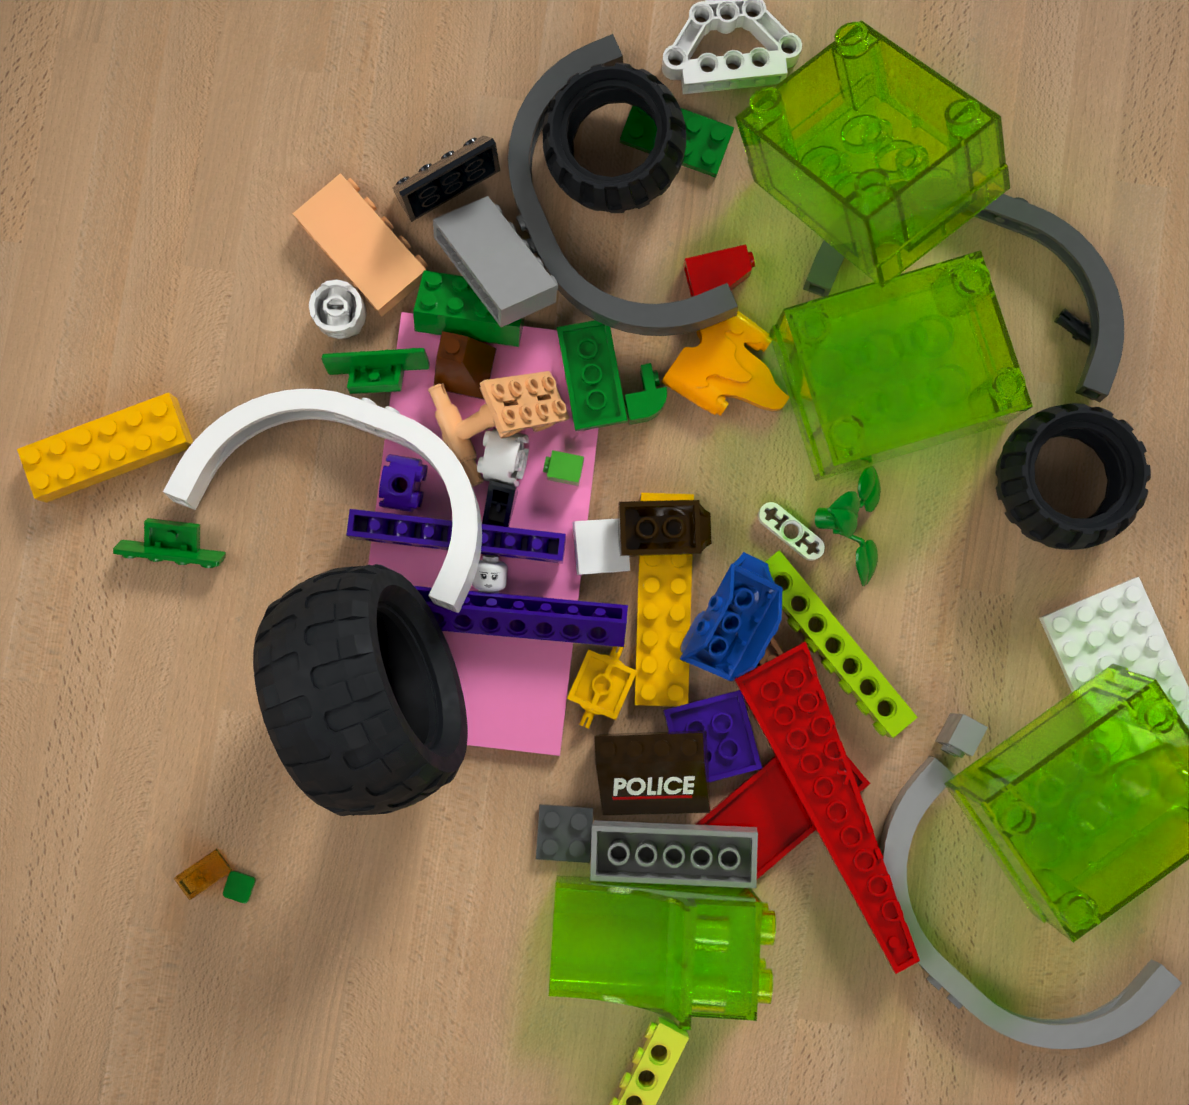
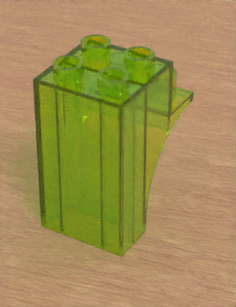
(662, 947)

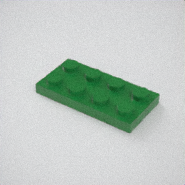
(705, 139)
(591, 375)

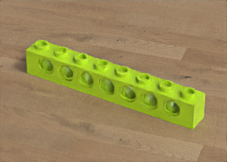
(899, 712)

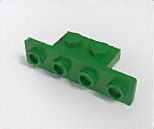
(375, 369)
(170, 542)

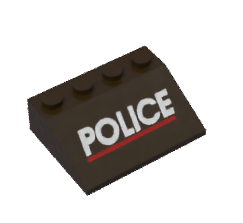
(653, 772)

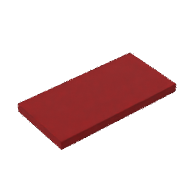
(773, 807)

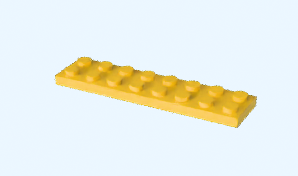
(663, 623)

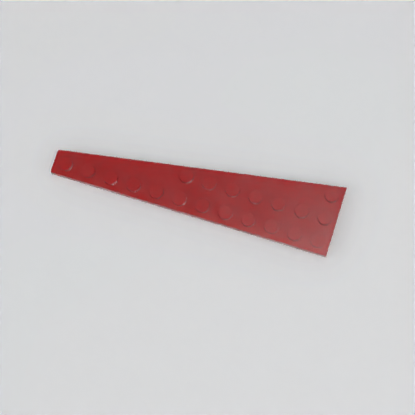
(804, 738)

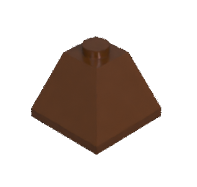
(463, 364)

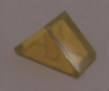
(203, 874)

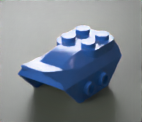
(737, 622)

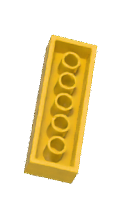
(105, 447)

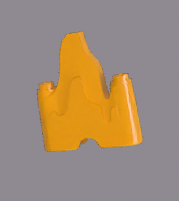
(726, 368)

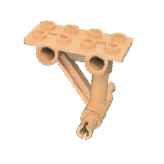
(510, 405)

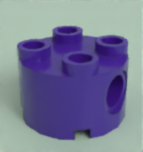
(394, 496)

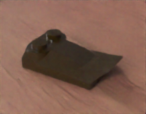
(663, 528)

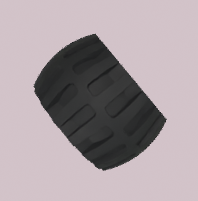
(609, 86)
(1123, 465)

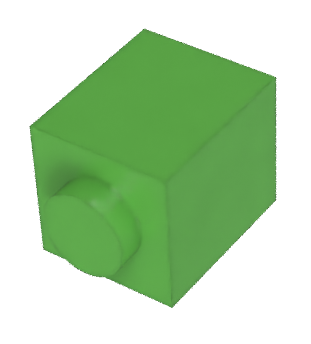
(564, 467)

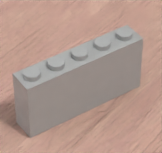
(495, 261)

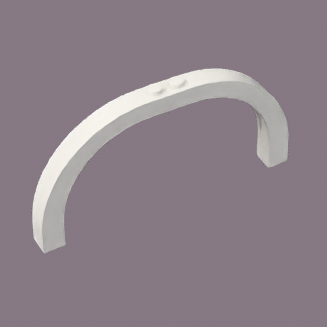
(259, 414)

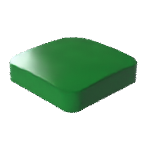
(239, 886)

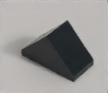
(499, 504)

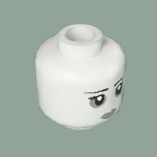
(490, 575)

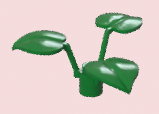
(843, 520)

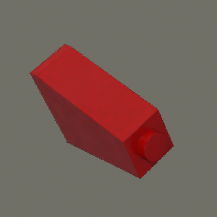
(718, 268)

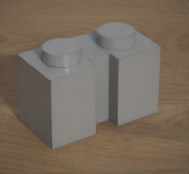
(961, 735)

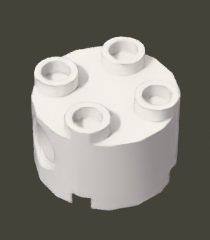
(337, 309)
(503, 458)

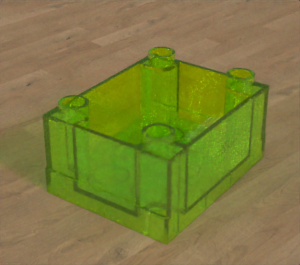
(874, 151)
(899, 365)
(1086, 800)

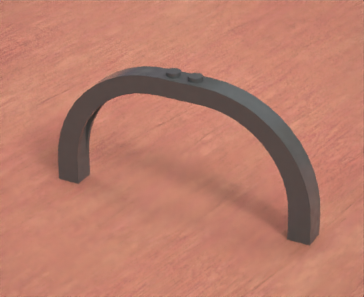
(1073, 250)
(617, 313)

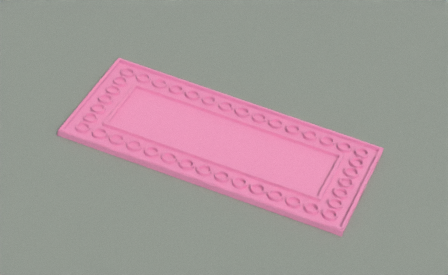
(508, 684)

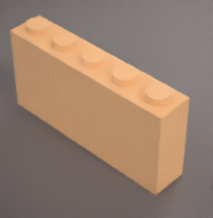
(361, 244)

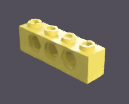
(649, 1092)

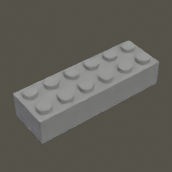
(674, 854)

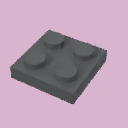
(564, 833)

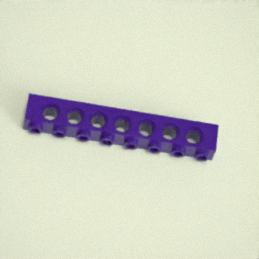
(437, 535)
(534, 618)

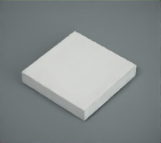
(598, 547)

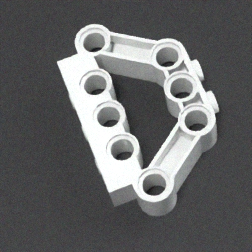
(762, 27)

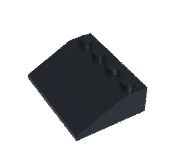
(447, 177)

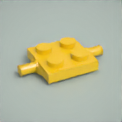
(601, 685)

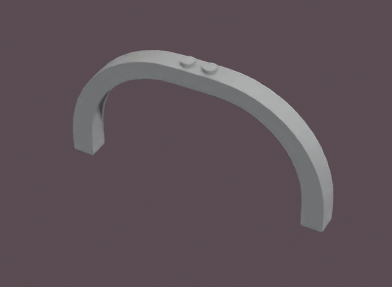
(1113, 1020)

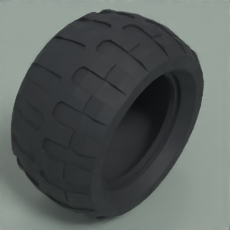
(360, 691)

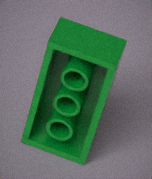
(452, 306)

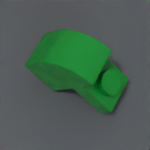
(649, 403)

